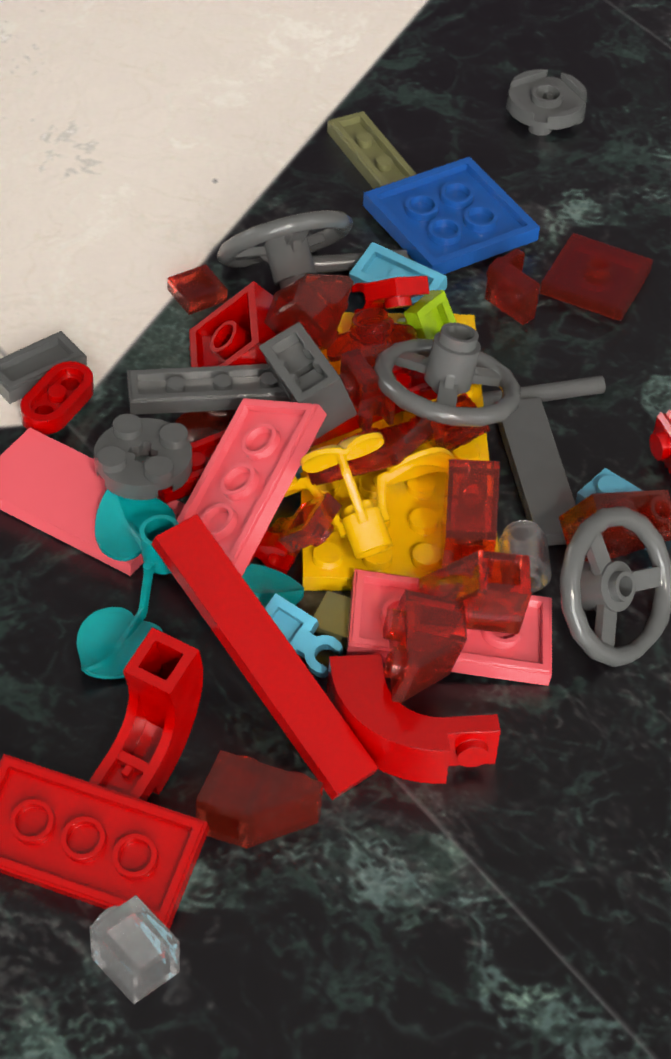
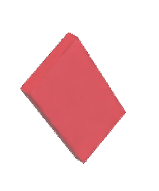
(252, 473)
(58, 493)
(489, 654)

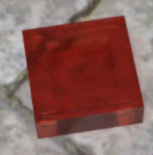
(197, 289)

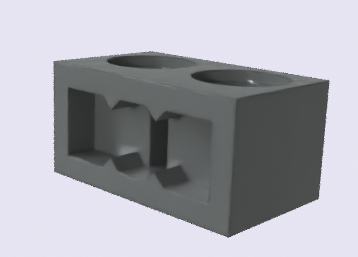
(308, 375)

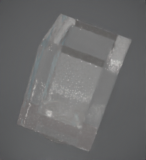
(134, 948)

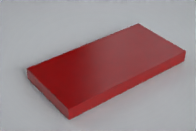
(94, 840)

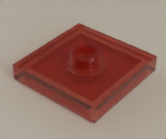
(596, 276)
(398, 444)

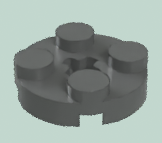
(546, 101)
(135, 436)

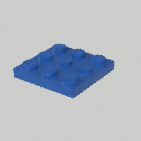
(451, 216)

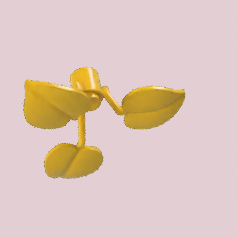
(364, 522)

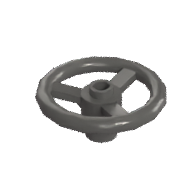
(289, 246)
(450, 367)
(611, 585)

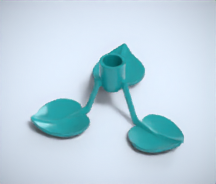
(123, 532)

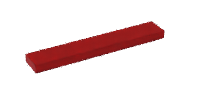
(264, 656)

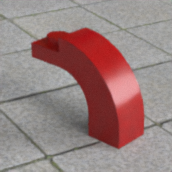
(161, 710)
(400, 739)

